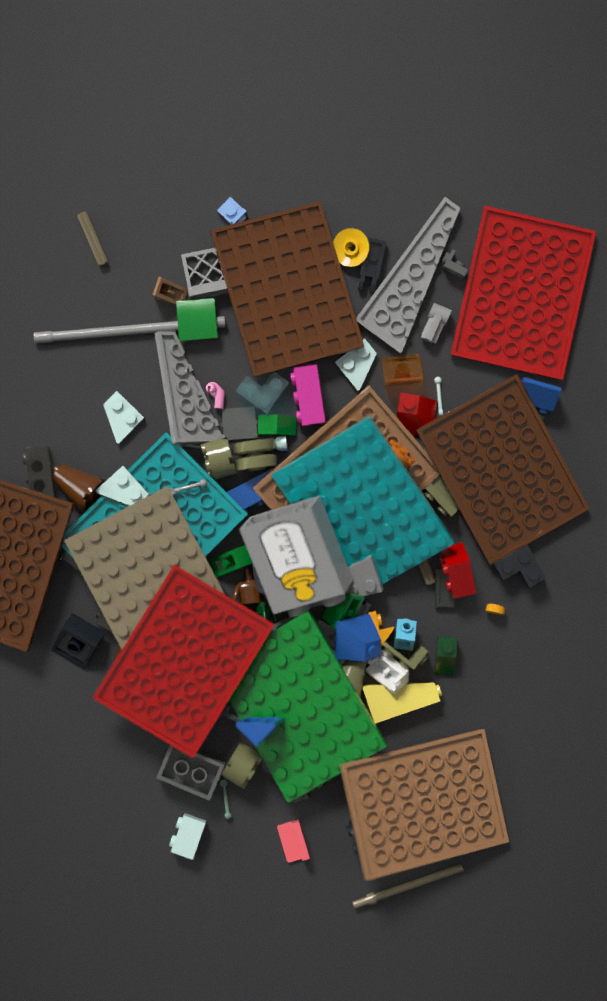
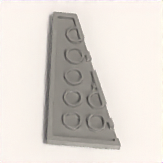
(185, 401)

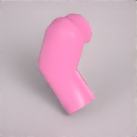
(218, 393)

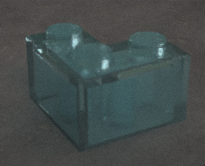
(263, 397)

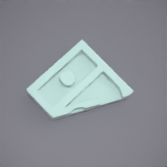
(356, 364)
(123, 488)

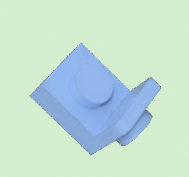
(232, 212)

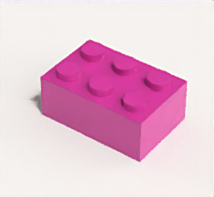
(308, 396)

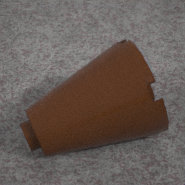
(78, 485)

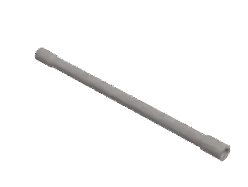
(49, 336)

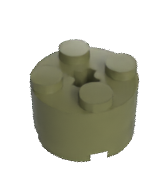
(218, 458)
(242, 765)

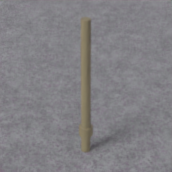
(373, 898)

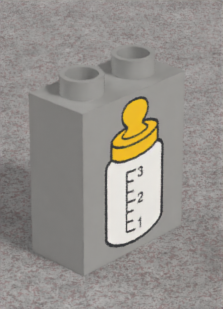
(297, 556)

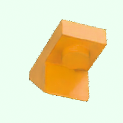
(383, 633)

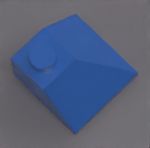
(542, 395)
(357, 639)

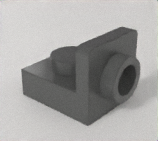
(456, 268)

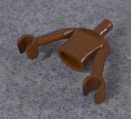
(248, 590)

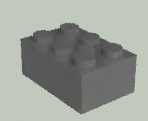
(194, 775)

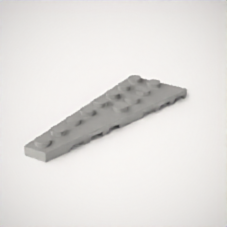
(400, 295)

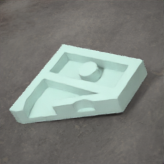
(122, 416)

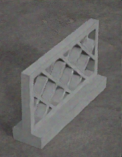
(208, 289)

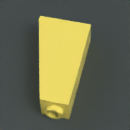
(410, 697)

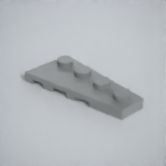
(365, 579)

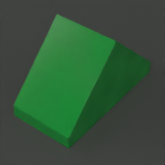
(277, 425)

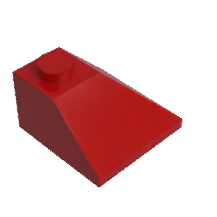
(415, 411)

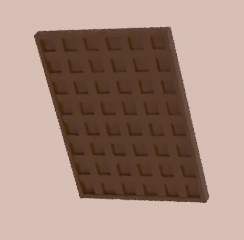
(287, 289)

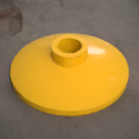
(343, 243)

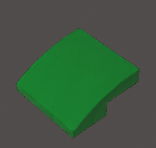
(196, 319)

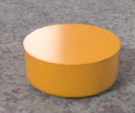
(495, 609)

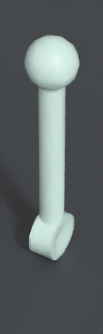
(438, 380)

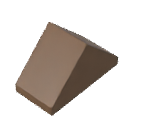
(169, 291)

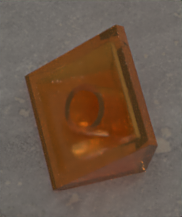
(402, 370)

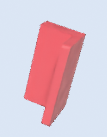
(293, 841)

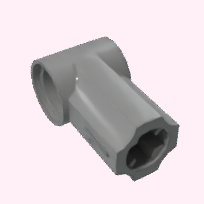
(436, 320)

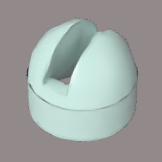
(281, 443)

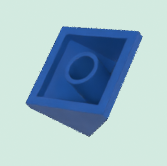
(259, 728)

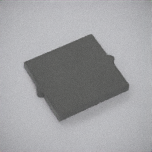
(239, 423)

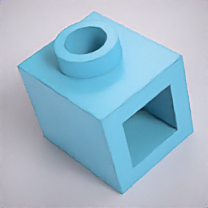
(405, 634)

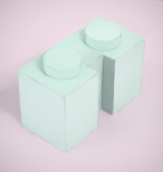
(188, 835)

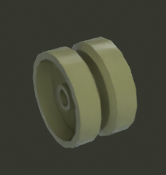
(255, 457)

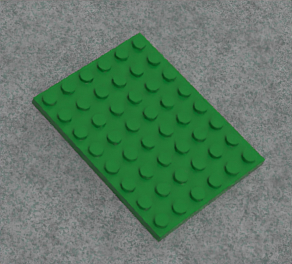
(322, 712)

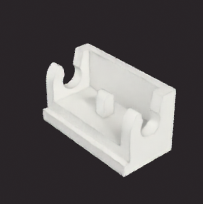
(388, 672)

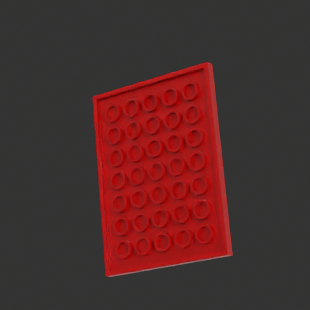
(523, 293)
(183, 661)

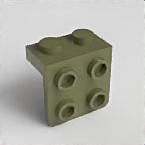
(438, 491)
(418, 656)

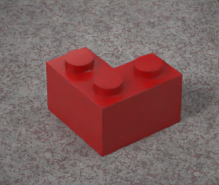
(458, 569)

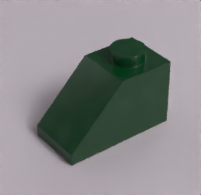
(445, 655)

